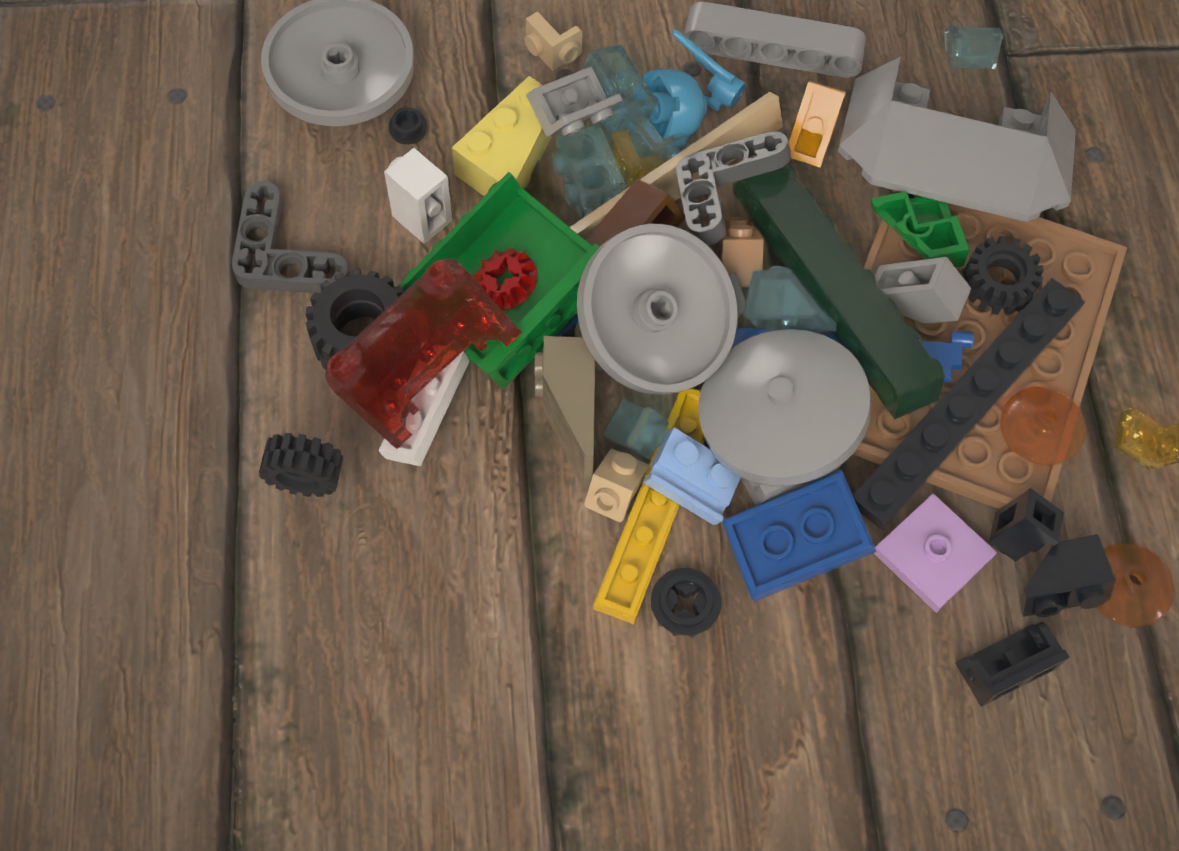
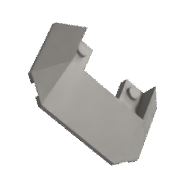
(955, 159)

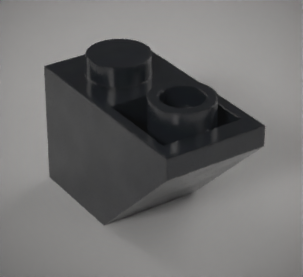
(1069, 577)

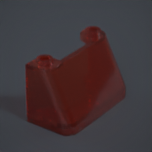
(413, 345)

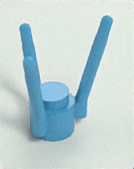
(724, 86)

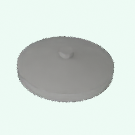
(338, 61)
(657, 309)
(785, 407)

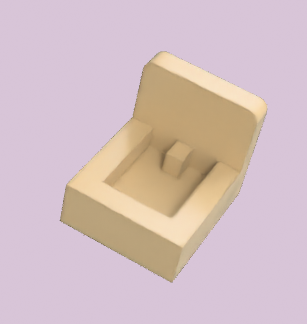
(549, 45)
(615, 484)

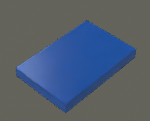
(798, 536)

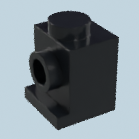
(1026, 525)

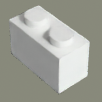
(418, 195)

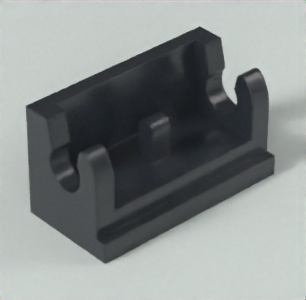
(1012, 663)

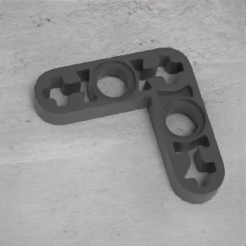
(715, 173)
(273, 260)

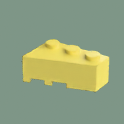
(502, 143)

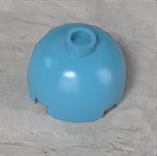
(679, 102)

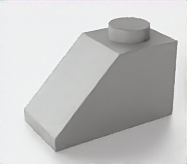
(924, 289)

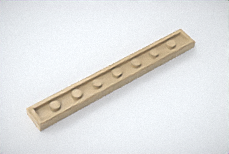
(755, 119)

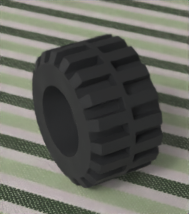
(342, 302)

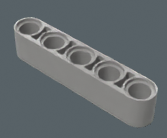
(776, 39)

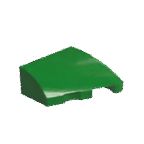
(924, 225)

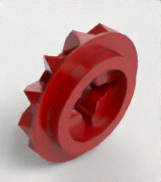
(515, 289)

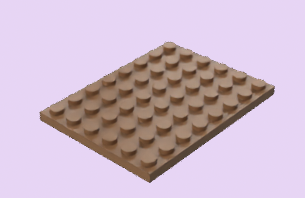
(983, 462)

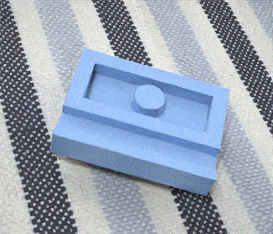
(692, 476)

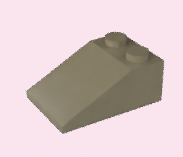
(567, 385)

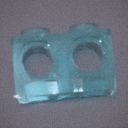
(594, 170)

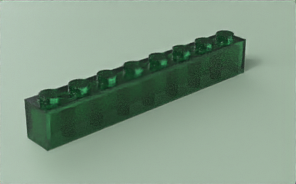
(865, 319)

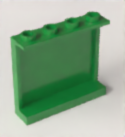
(517, 220)

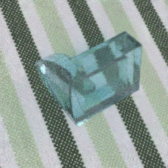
(972, 46)

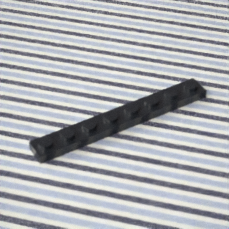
(966, 404)

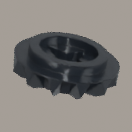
(686, 583)

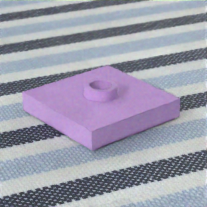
(934, 552)

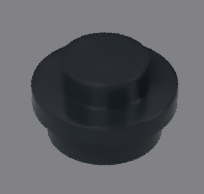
(407, 126)

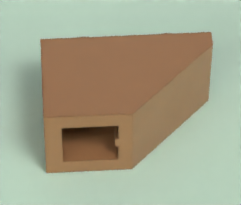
(741, 249)

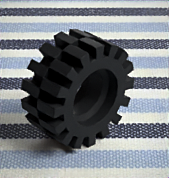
(1012, 258)
(301, 465)

